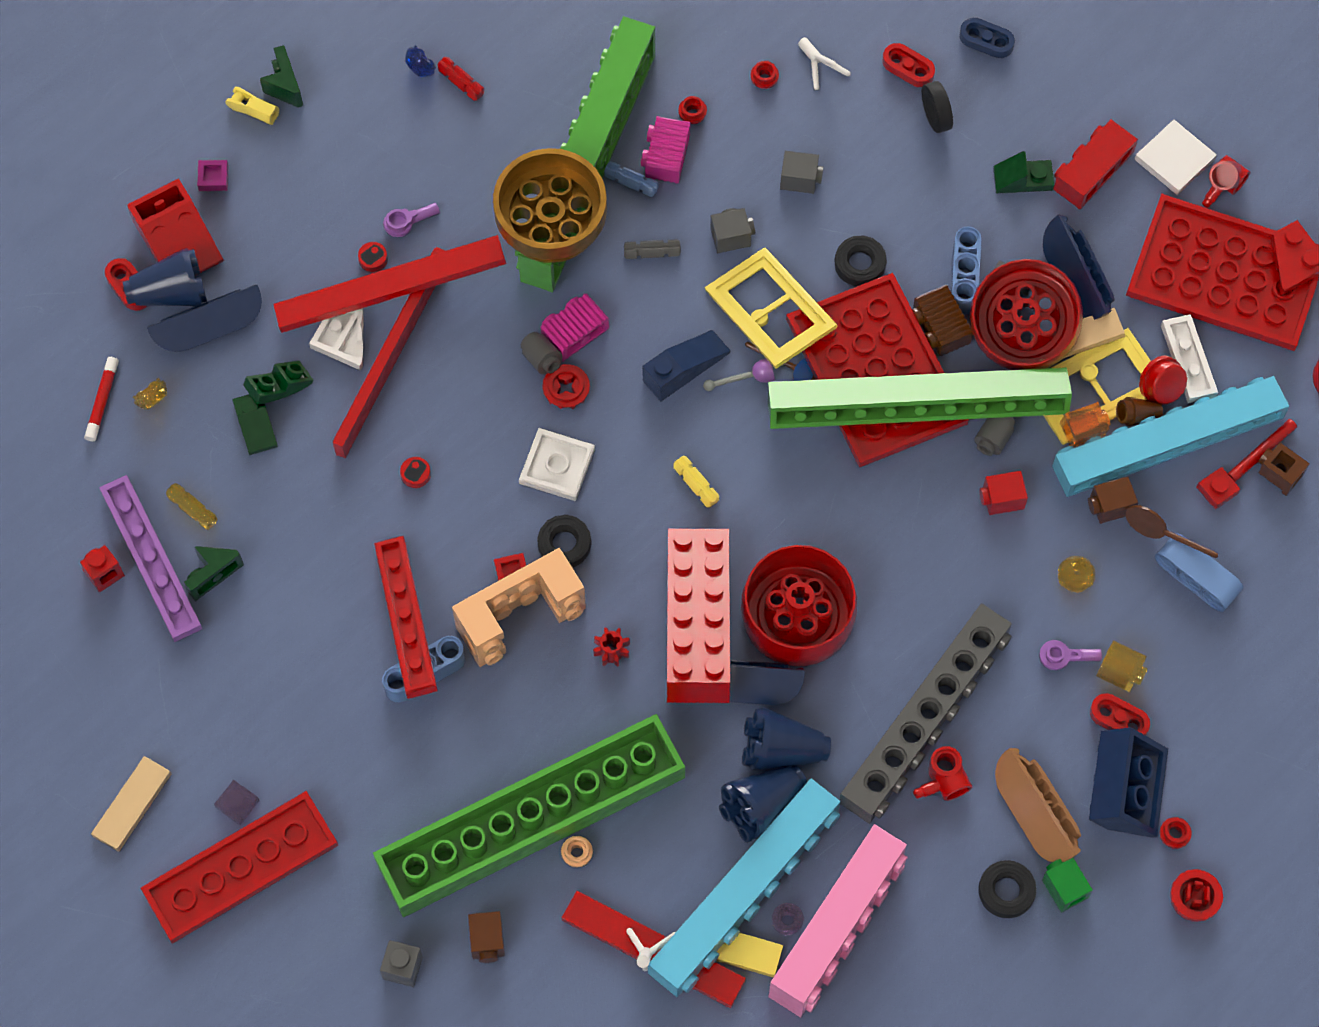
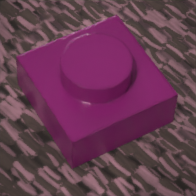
(212, 175)

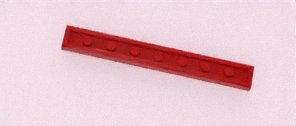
(389, 283)
(381, 369)

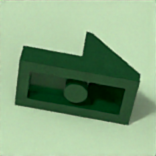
(282, 83)
(1021, 175)
(254, 424)
(218, 566)

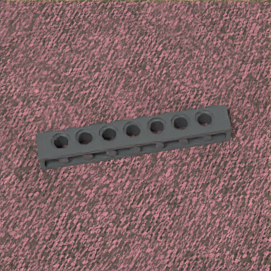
(983, 625)

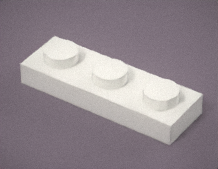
(1188, 351)

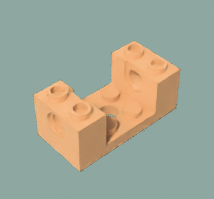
(479, 613)

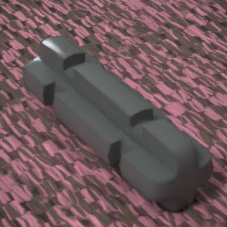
(652, 249)

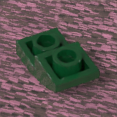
(282, 382)

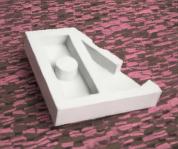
(341, 338)

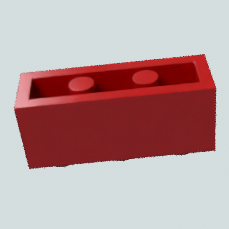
(1094, 163)

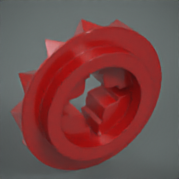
(566, 374)

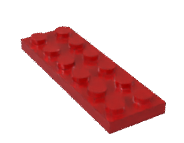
(239, 867)

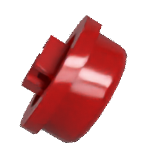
(1163, 380)
(1196, 895)

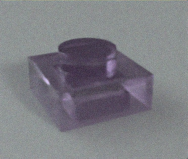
(236, 802)

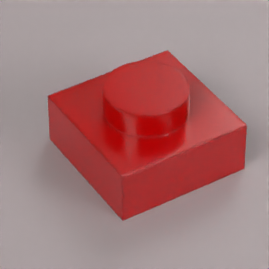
(1218, 488)
(509, 564)

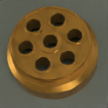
(541, 174)

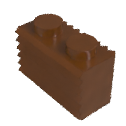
(942, 320)

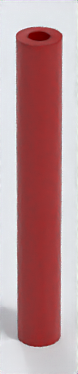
(1271, 442)

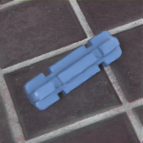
(631, 179)

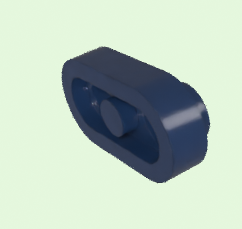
(988, 37)

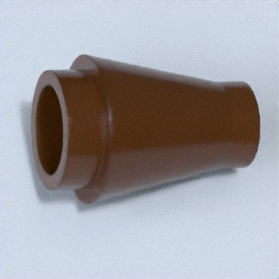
(1134, 410)

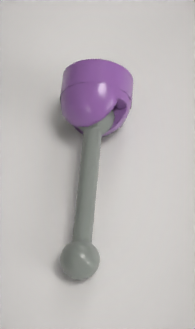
(761, 371)

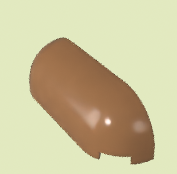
(1037, 807)

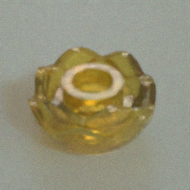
(151, 395)
(1074, 582)

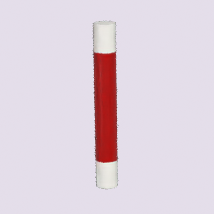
(101, 399)

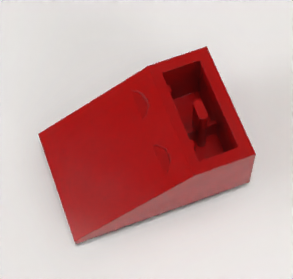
(172, 223)

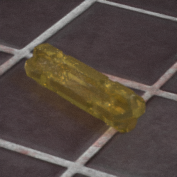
(191, 506)

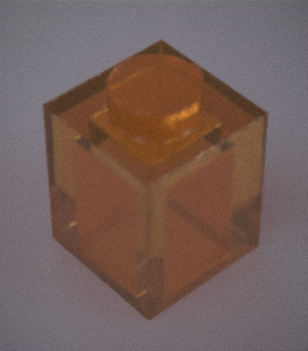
(1085, 424)

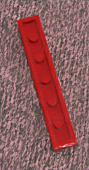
(406, 617)
(611, 927)

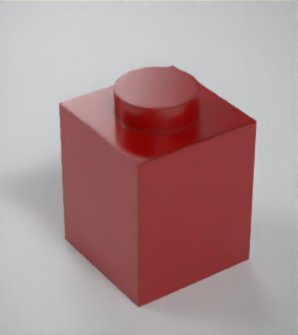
(1004, 493)

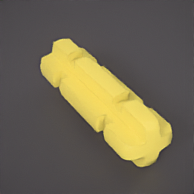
(696, 481)

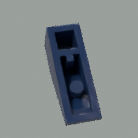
(683, 363)

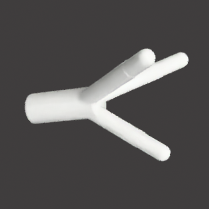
(815, 58)
(646, 953)

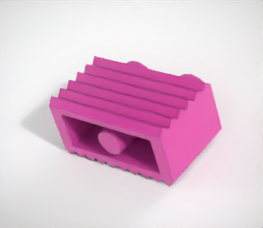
(666, 149)
(575, 325)

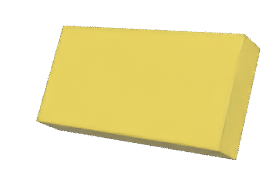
(751, 954)

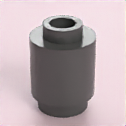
(541, 353)
(994, 435)

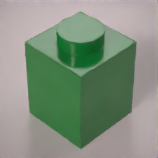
(1066, 884)

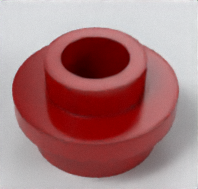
(766, 68)
(692, 103)
(1177, 824)

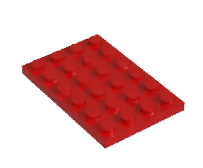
(1218, 273)
(874, 339)

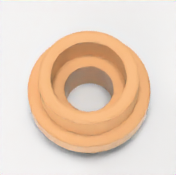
(576, 842)

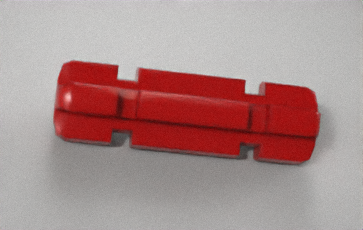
(460, 78)

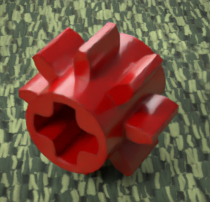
(605, 651)

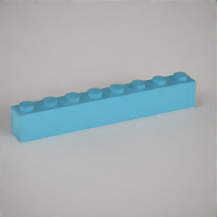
(1170, 435)
(744, 888)

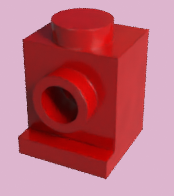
(97, 564)

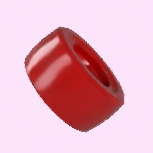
(1005, 284)
(803, 571)

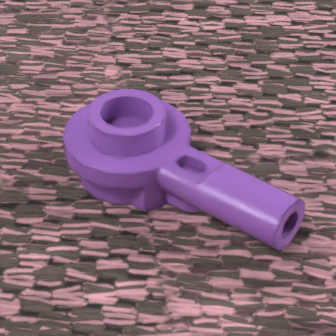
(399, 222)
(1056, 655)

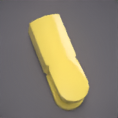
(255, 106)

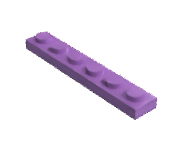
(150, 558)

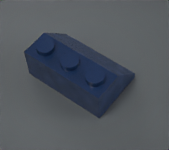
(1128, 782)

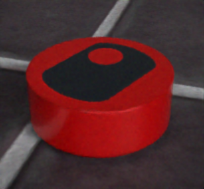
(372, 257)
(415, 472)

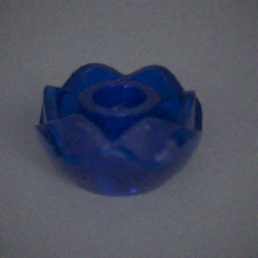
(418, 62)

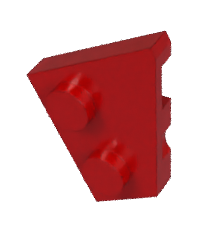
(1295, 256)

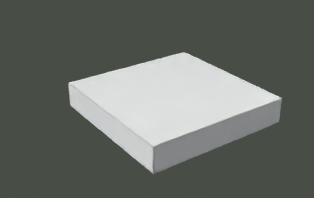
(1175, 157)
(557, 464)

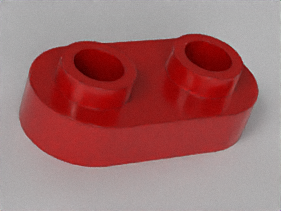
(910, 64)
(115, 268)
(1120, 714)

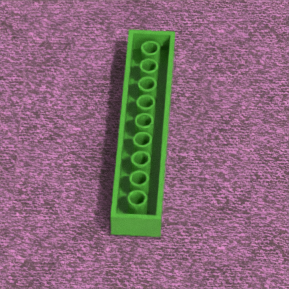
(601, 120)
(529, 815)

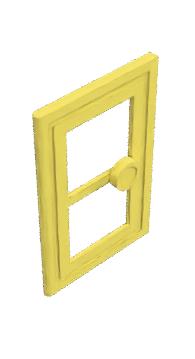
(752, 324)
(1085, 362)

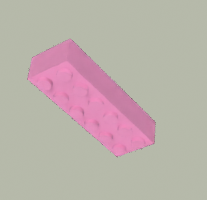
(838, 919)

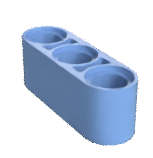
(965, 258)
(1199, 574)
(441, 665)

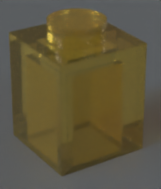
(1122, 666)

